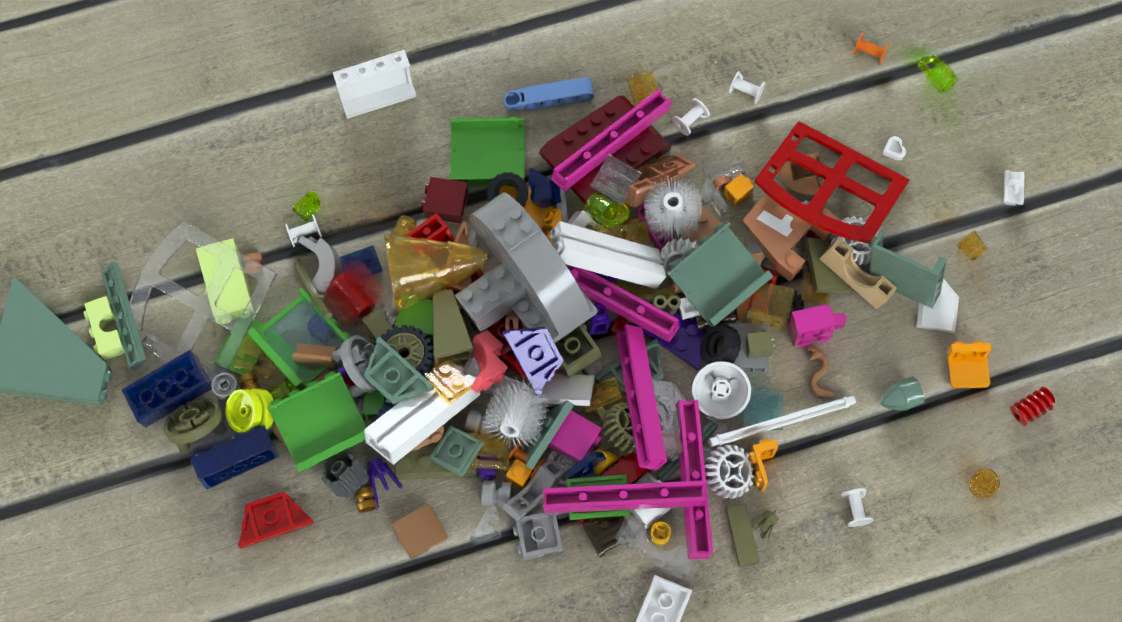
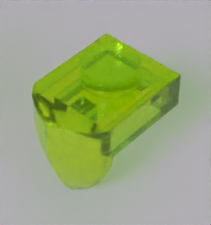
(307, 205)

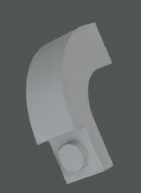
(328, 262)
(532, 495)

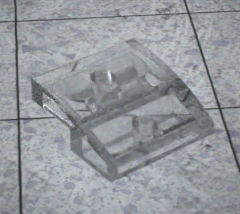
(615, 178)

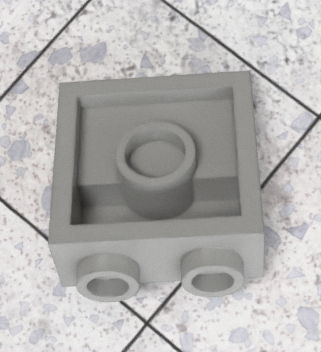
(537, 535)

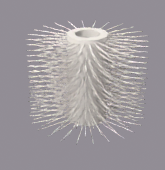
(673, 209)
(516, 413)

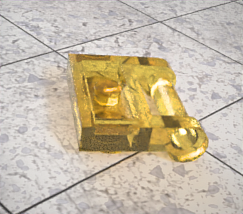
(250, 349)
(492, 449)

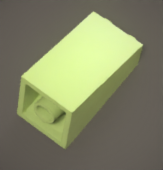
(236, 292)

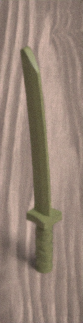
(316, 298)

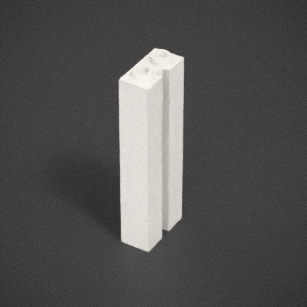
(608, 255)
(414, 421)

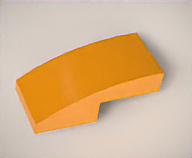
(551, 219)

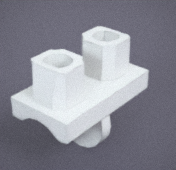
(1013, 188)

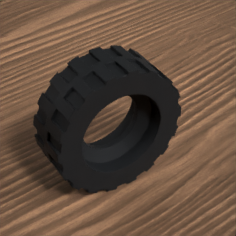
(512, 179)
(711, 339)

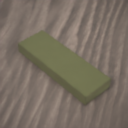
(742, 535)

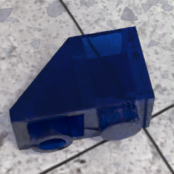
(543, 190)

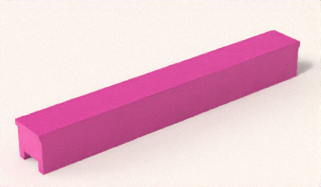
(611, 140)
(625, 304)
(641, 398)
(693, 469)
(624, 497)

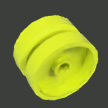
(249, 409)

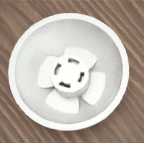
(719, 398)

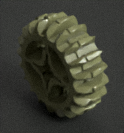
(619, 427)

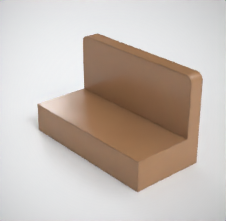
(314, 355)

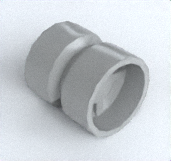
(224, 385)
(475, 423)
(495, 493)

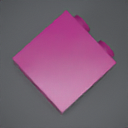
(576, 437)

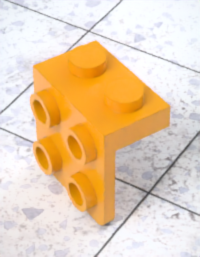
(969, 364)
(759, 452)

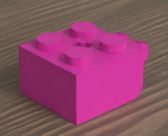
(814, 325)

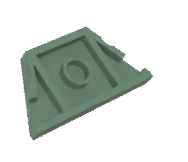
(654, 363)
(394, 375)
(551, 425)

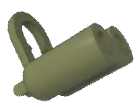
(669, 306)

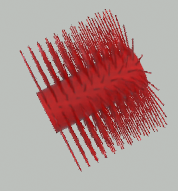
(351, 293)

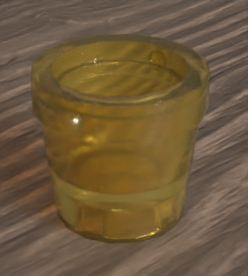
(404, 225)
(972, 246)

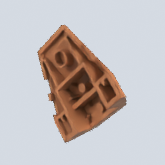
(664, 168)

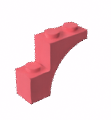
(487, 353)

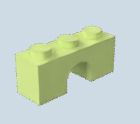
(99, 314)

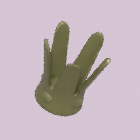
(769, 520)

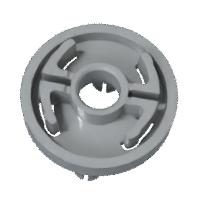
(355, 357)

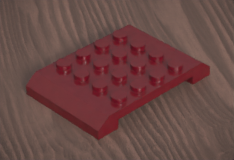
(635, 153)

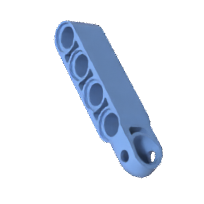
(550, 95)

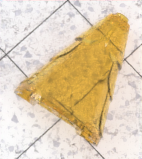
(427, 266)

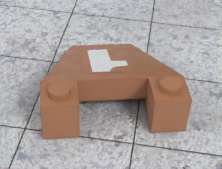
(778, 232)

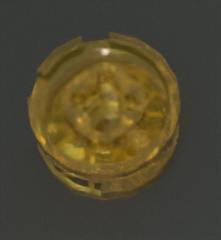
(985, 483)

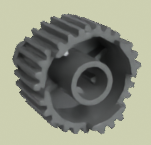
(344, 475)

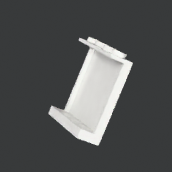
(375, 84)

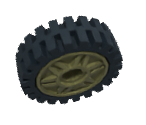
(415, 343)

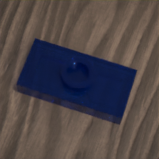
(585, 465)

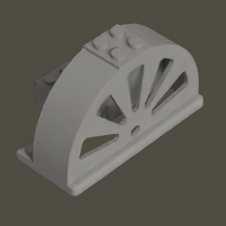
(521, 274)

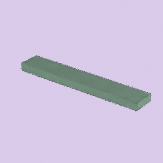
(123, 316)

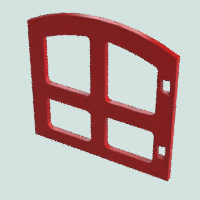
(833, 178)

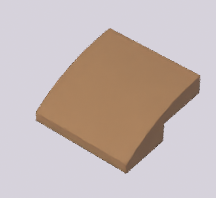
(419, 531)

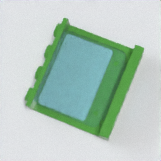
(293, 325)

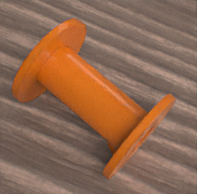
(871, 48)
(521, 456)

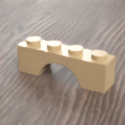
(872, 288)

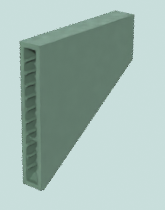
(44, 356)

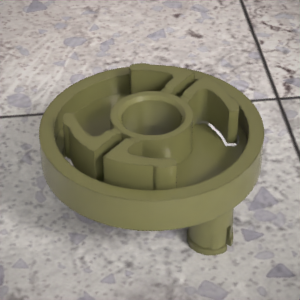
(193, 422)

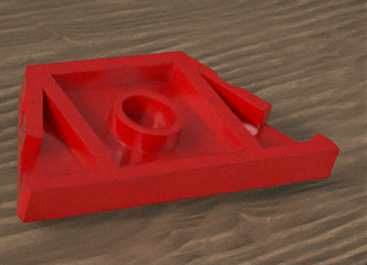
(271, 518)

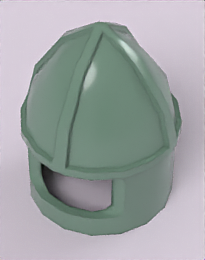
(903, 395)

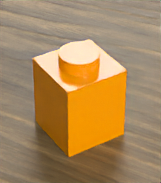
(739, 190)
(519, 474)

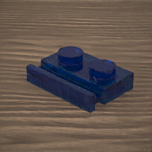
(368, 259)

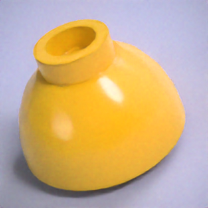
(608, 462)

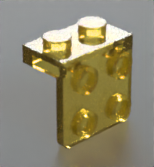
(771, 305)

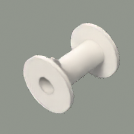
(746, 87)
(697, 111)
(303, 230)
(857, 507)

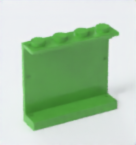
(486, 149)
(318, 421)

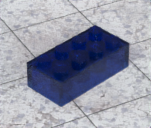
(167, 388)
(234, 457)

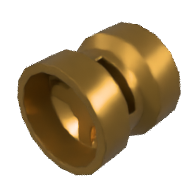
(249, 381)
(365, 500)

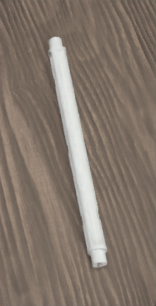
(781, 421)

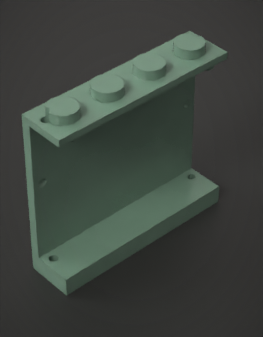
(718, 274)
(907, 275)

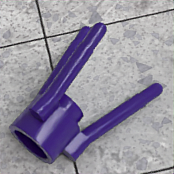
(377, 470)

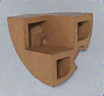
(800, 178)

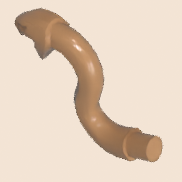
(818, 391)

